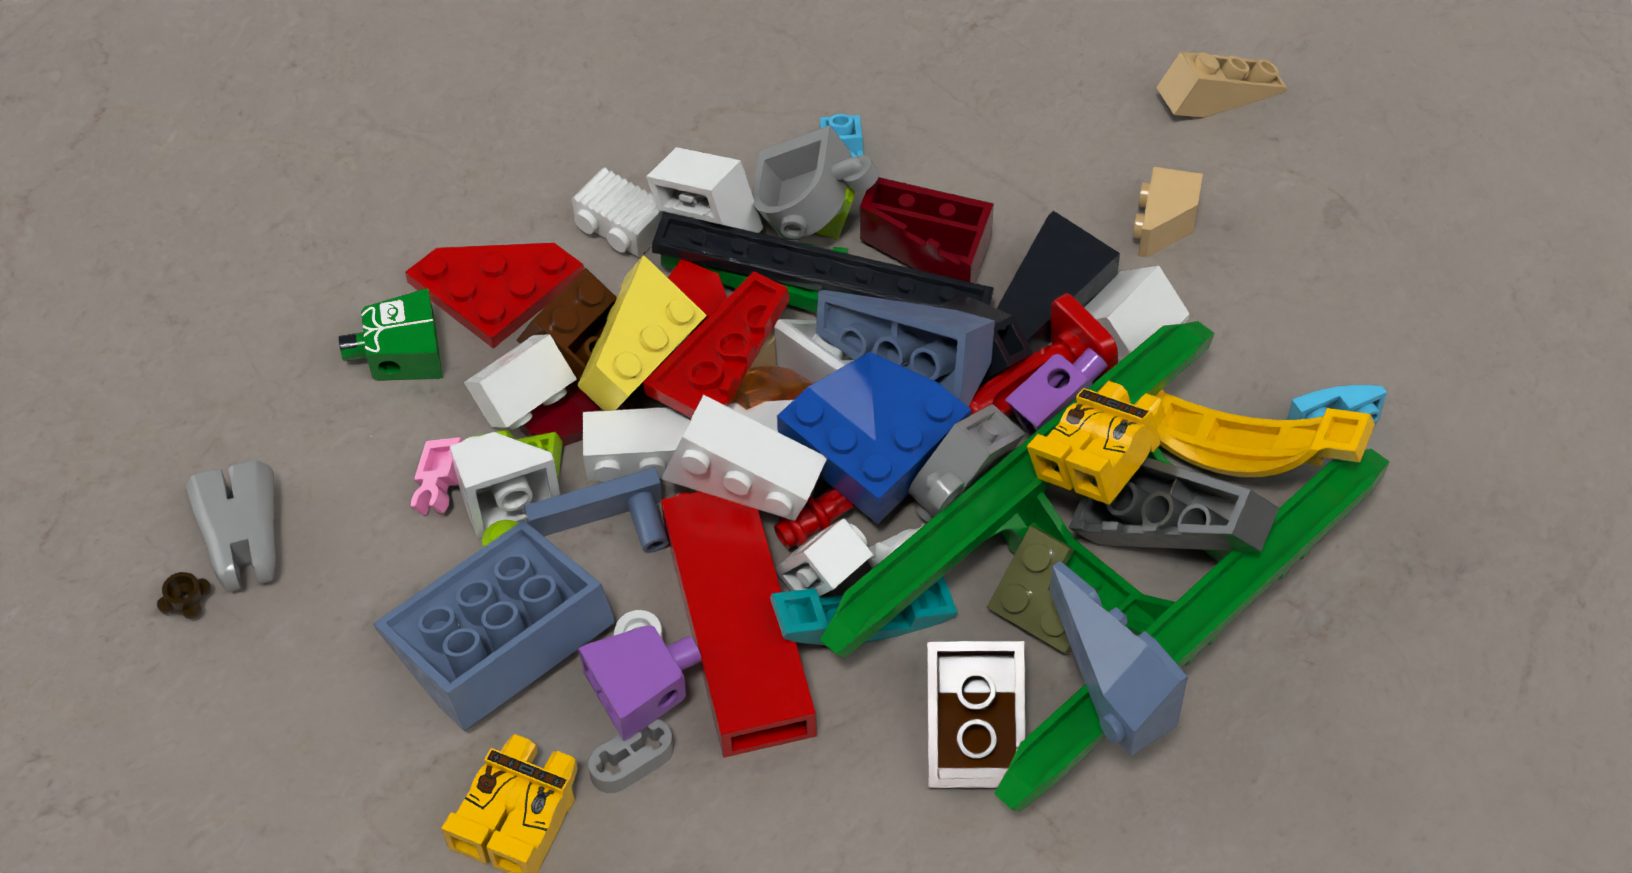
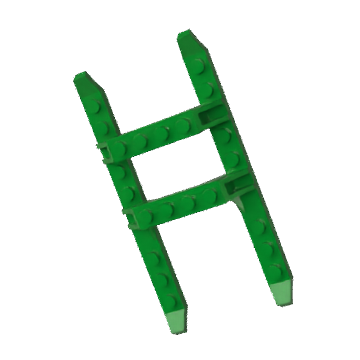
(1013, 500)

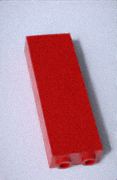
(726, 589)

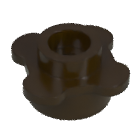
(179, 585)

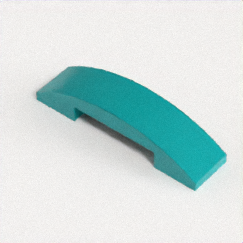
(805, 615)

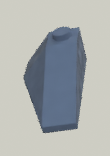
(923, 338)
(1127, 675)

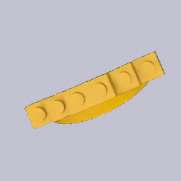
(1257, 445)

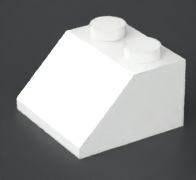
(501, 477)

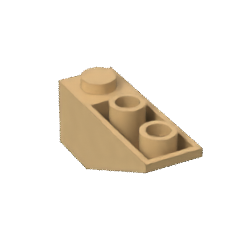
(1213, 83)

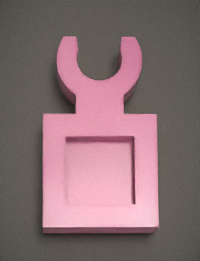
(435, 475)

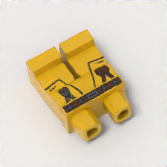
(1099, 440)
(513, 808)

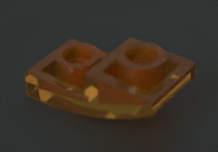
(771, 384)

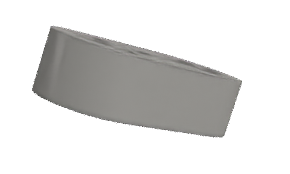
(631, 756)

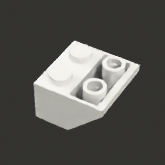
(704, 189)

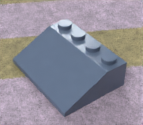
(496, 623)

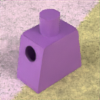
(1053, 388)
(637, 675)

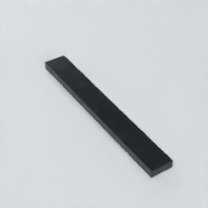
(805, 264)

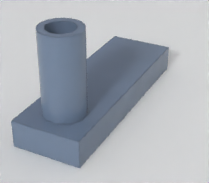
(628, 493)

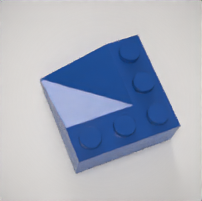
(873, 429)

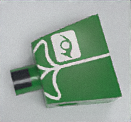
(397, 339)

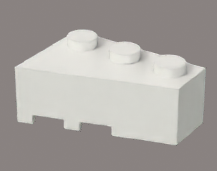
(744, 461)

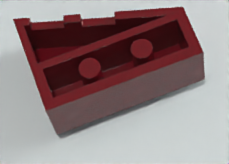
(927, 228)

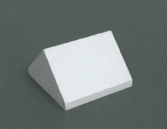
(1136, 307)
(805, 351)

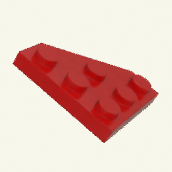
(494, 286)

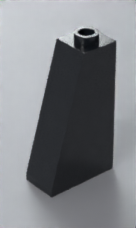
(1057, 263)

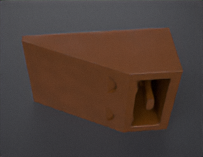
(576, 323)

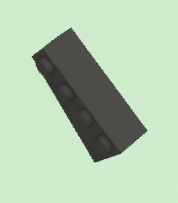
(1177, 510)

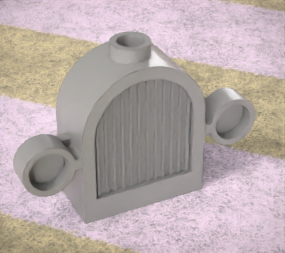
(806, 181)
(963, 458)

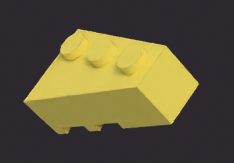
(638, 336)

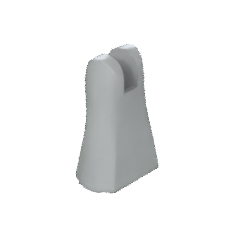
(236, 521)

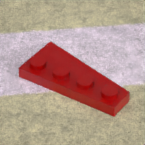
(720, 349)

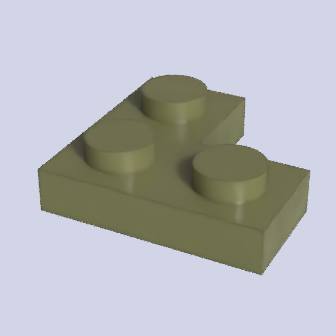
(1025, 588)

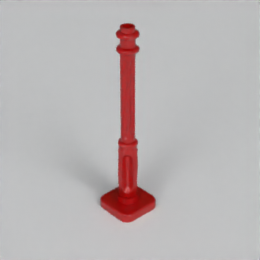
(1071, 335)

